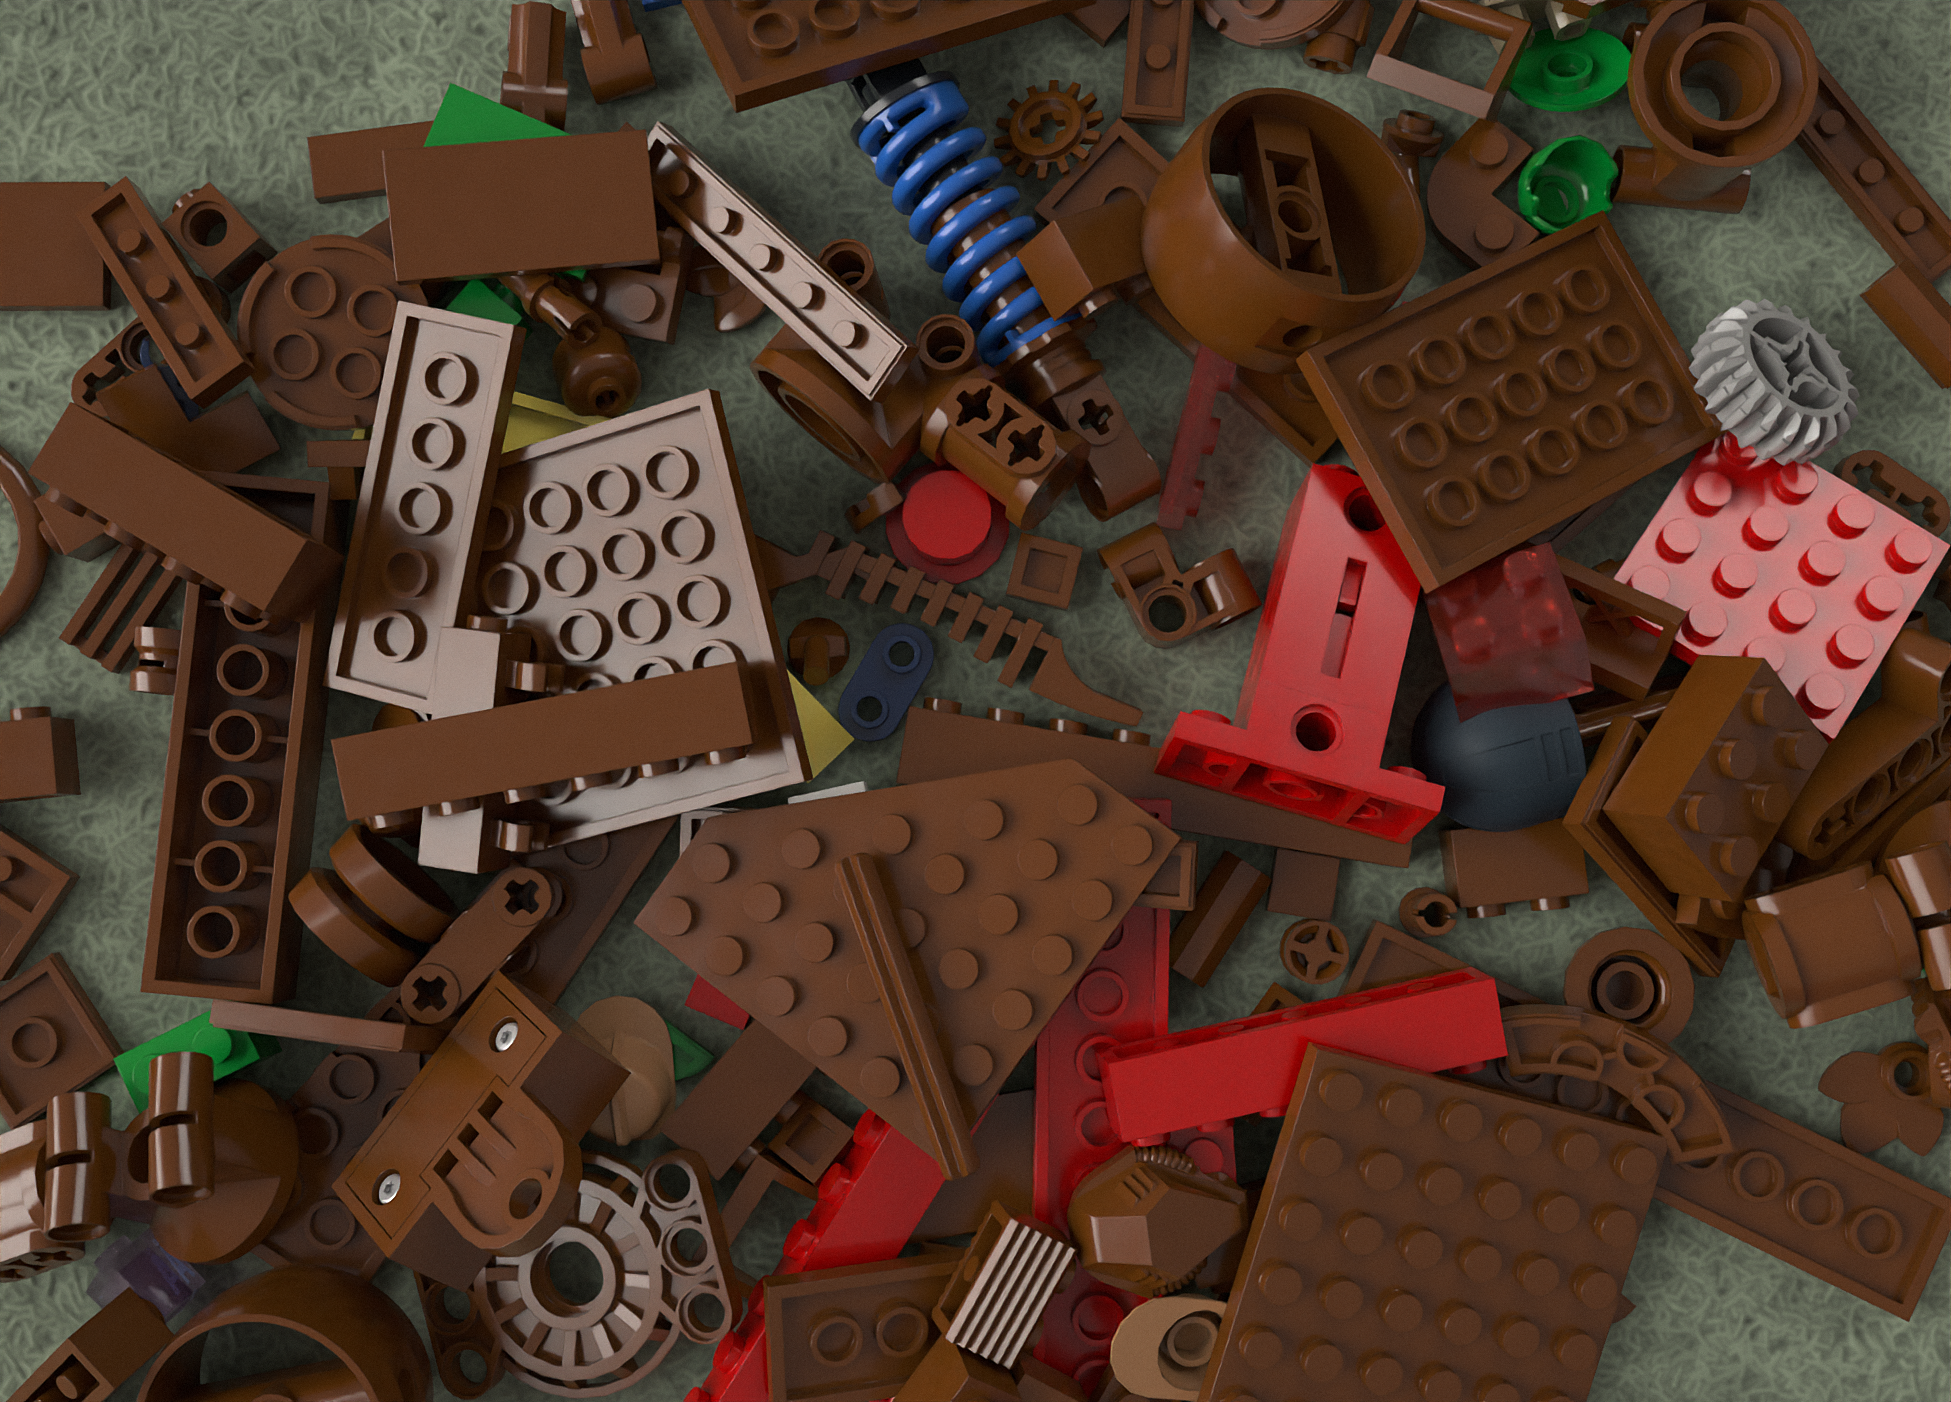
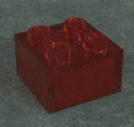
(1509, 634)

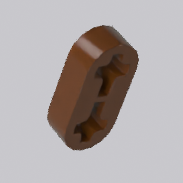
(1898, 485)

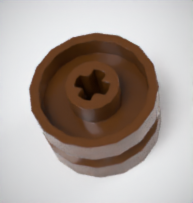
(373, 906)

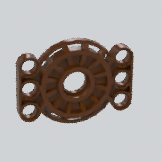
(539, 1335)

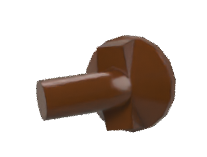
(1412, 137)
(818, 649)

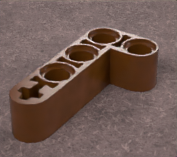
(1879, 750)

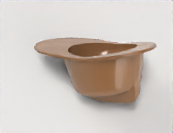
(644, 1047)
(1167, 1346)

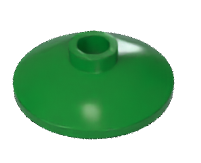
(1571, 72)

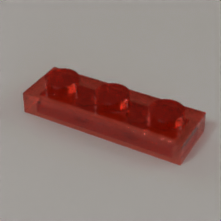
(1194, 436)

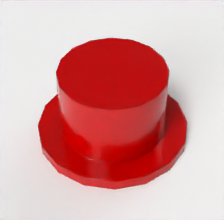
(947, 525)

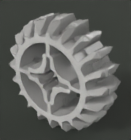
(1774, 382)

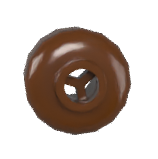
(599, 377)

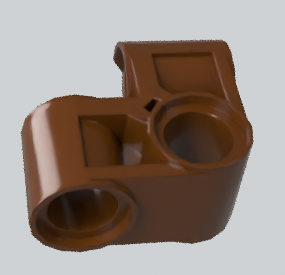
(1206, 594)

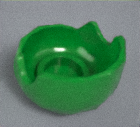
(1576, 168)

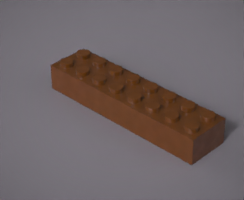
(242, 777)

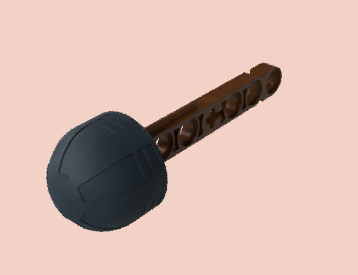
(1527, 760)

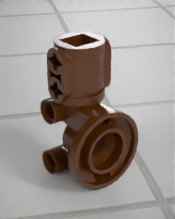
(1765, 86)
(939, 404)
(1857, 931)
(197, 1166)

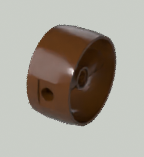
(1309, 190)
(356, 1320)

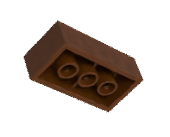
(184, 518)

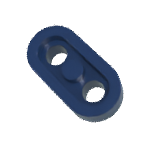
(886, 682)

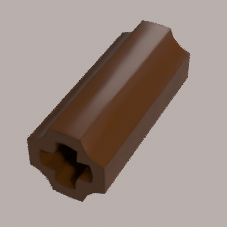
(1915, 316)
(1218, 916)

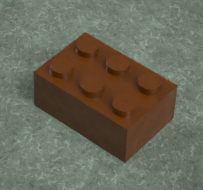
(1716, 776)

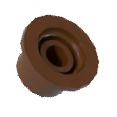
(1634, 979)

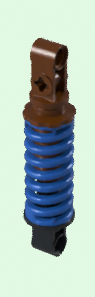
(976, 247)

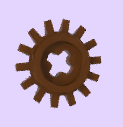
(1029, 120)

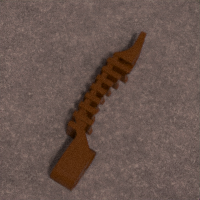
(1054, 677)

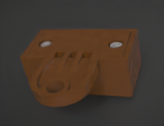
(482, 1138)

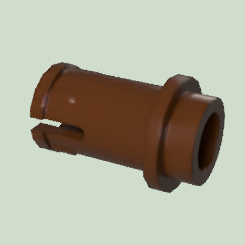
(1418, 900)

